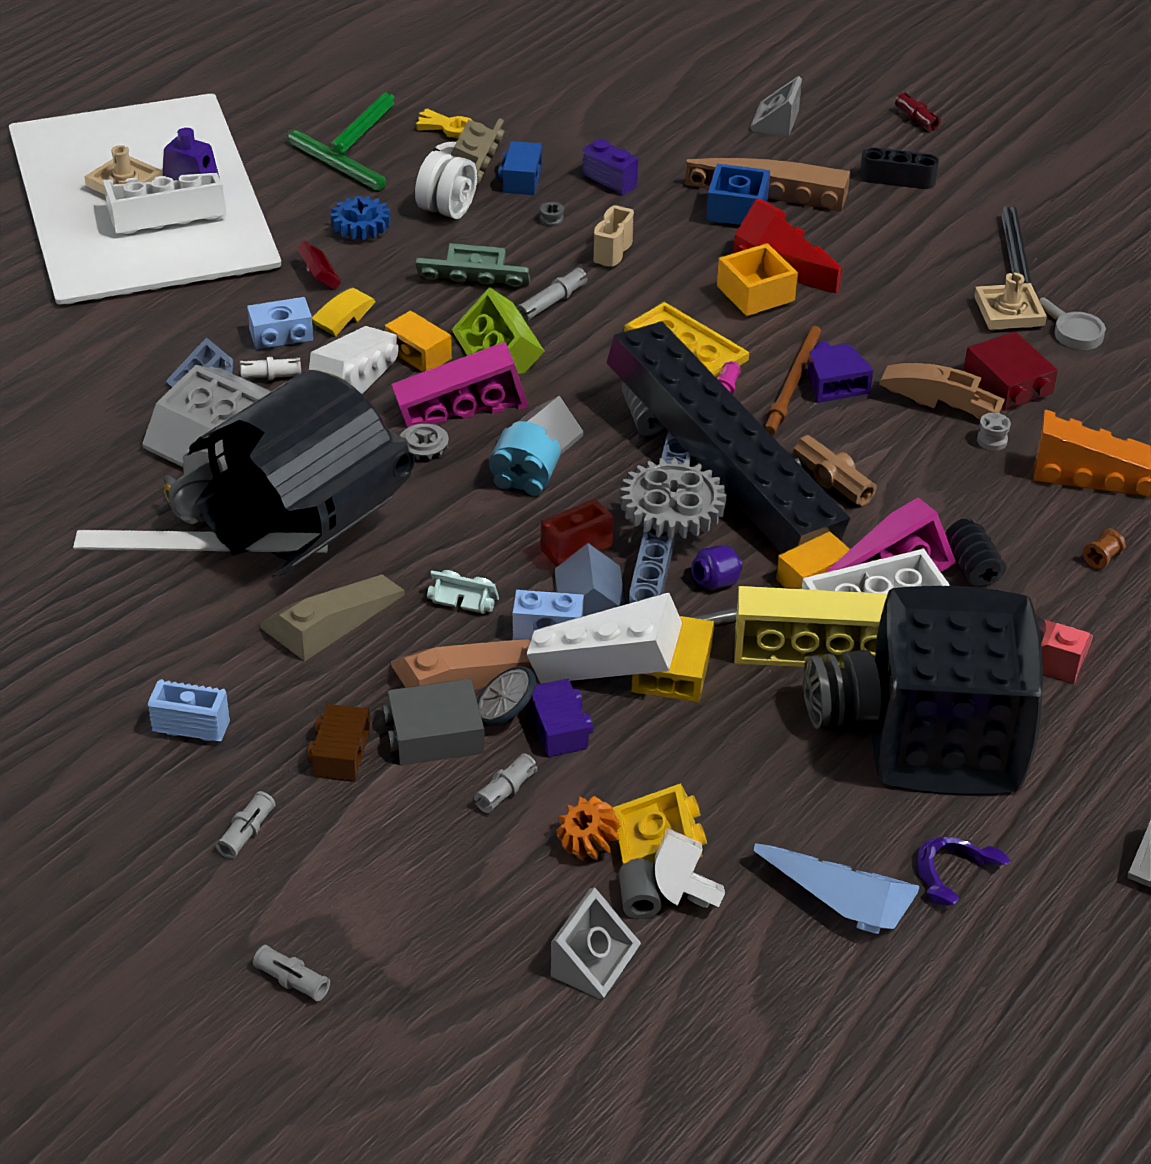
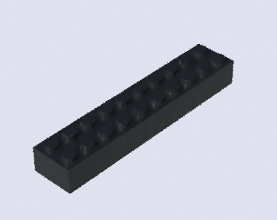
(724, 437)

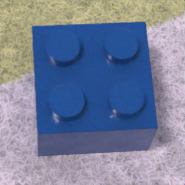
(734, 192)

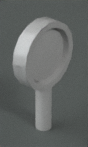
(1075, 329)

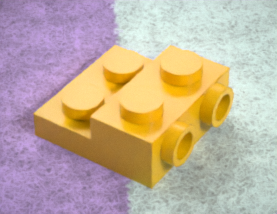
(648, 817)

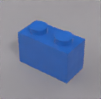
(521, 168)

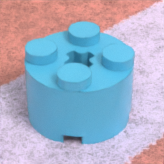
(524, 458)

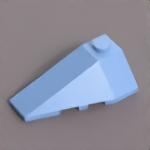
(858, 895)

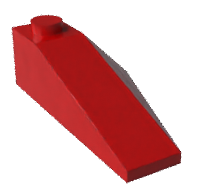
(768, 225)

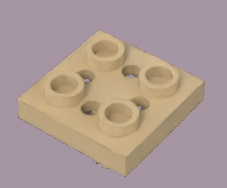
(121, 168)
(1010, 304)

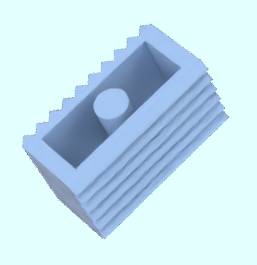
(189, 710)

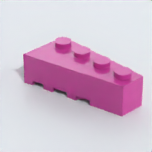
(462, 388)

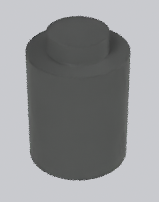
(639, 889)

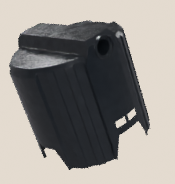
(301, 463)

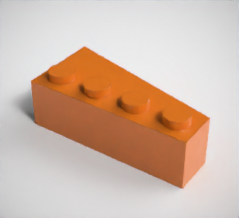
(1091, 458)

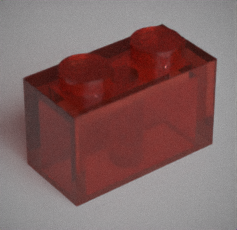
(574, 528)

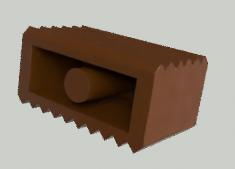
(339, 742)

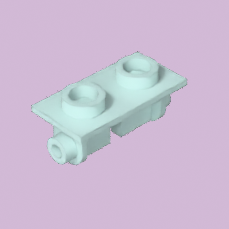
(449, 586)

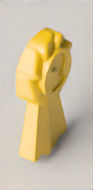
(434, 121)

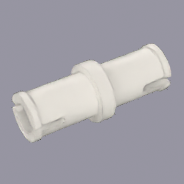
(270, 368)

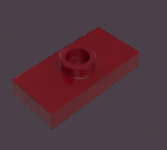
(318, 265)

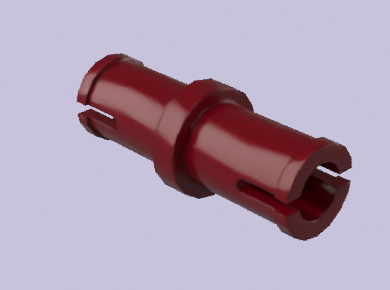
(917, 111)

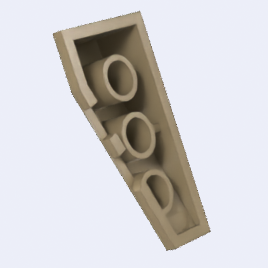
(326, 617)

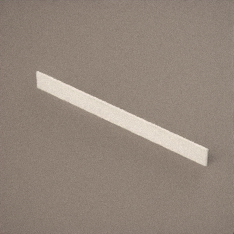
(184, 541)

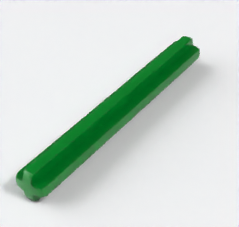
(362, 123)
(340, 162)

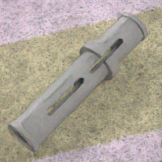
(559, 289)

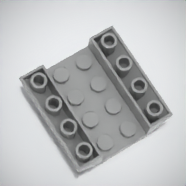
(196, 406)

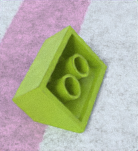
(497, 321)

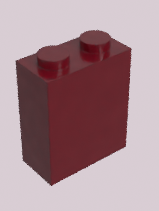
(1011, 369)

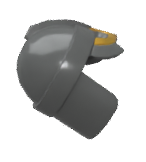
(187, 489)

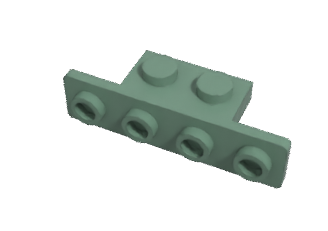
(474, 264)

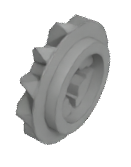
(426, 433)

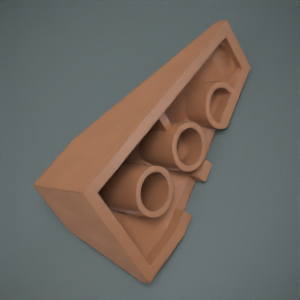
(471, 661)

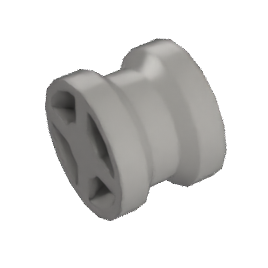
(993, 431)

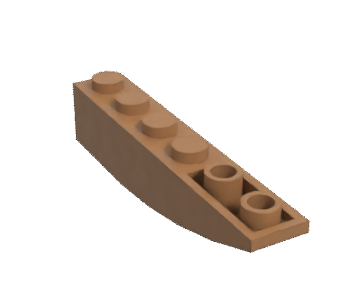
(788, 180)

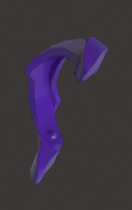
(938, 892)

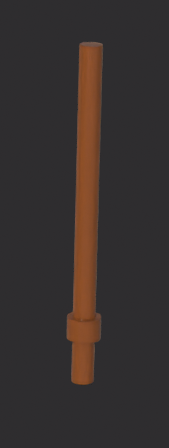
(779, 409)

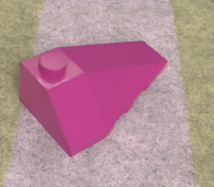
(903, 531)

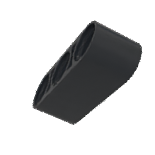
(898, 168)

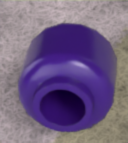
(716, 567)

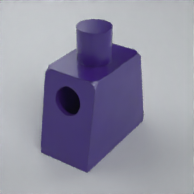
(187, 156)
(838, 372)

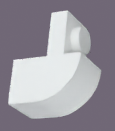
(674, 871)

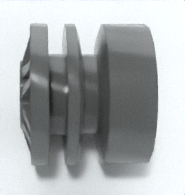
(842, 689)

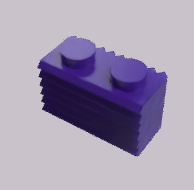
(610, 166)
(559, 717)

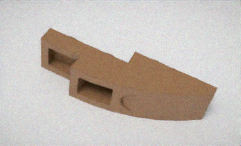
(932, 382)

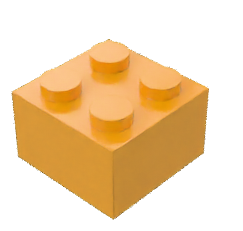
(757, 279)

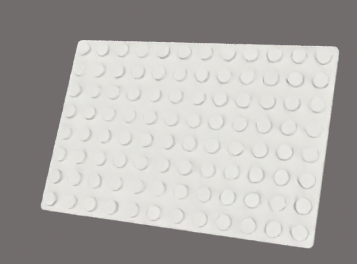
(74, 223)

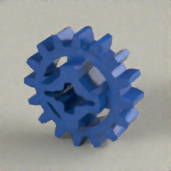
(360, 217)

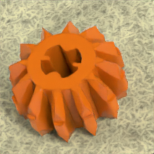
(588, 828)

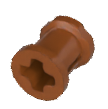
(1108, 545)

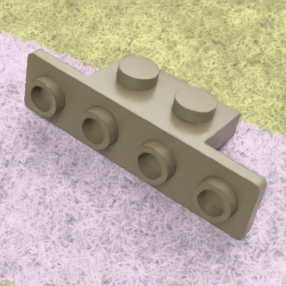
(478, 144)

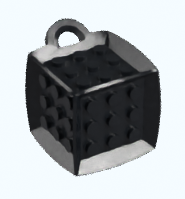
(957, 689)

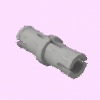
(505, 783)
(233, 839)
(272, 963)

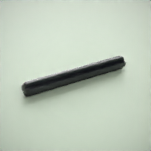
(1015, 243)

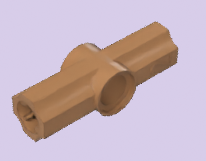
(834, 470)

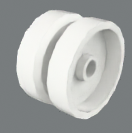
(446, 184)

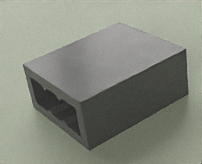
(434, 722)

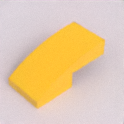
(341, 309)

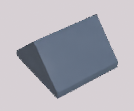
(593, 576)

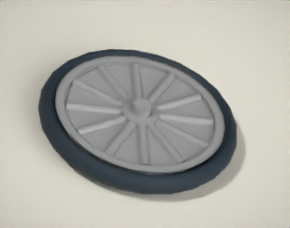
(506, 695)

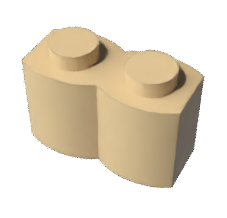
(613, 236)

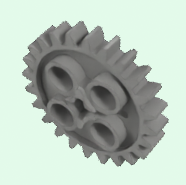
(672, 498)

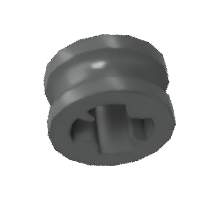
(551, 214)

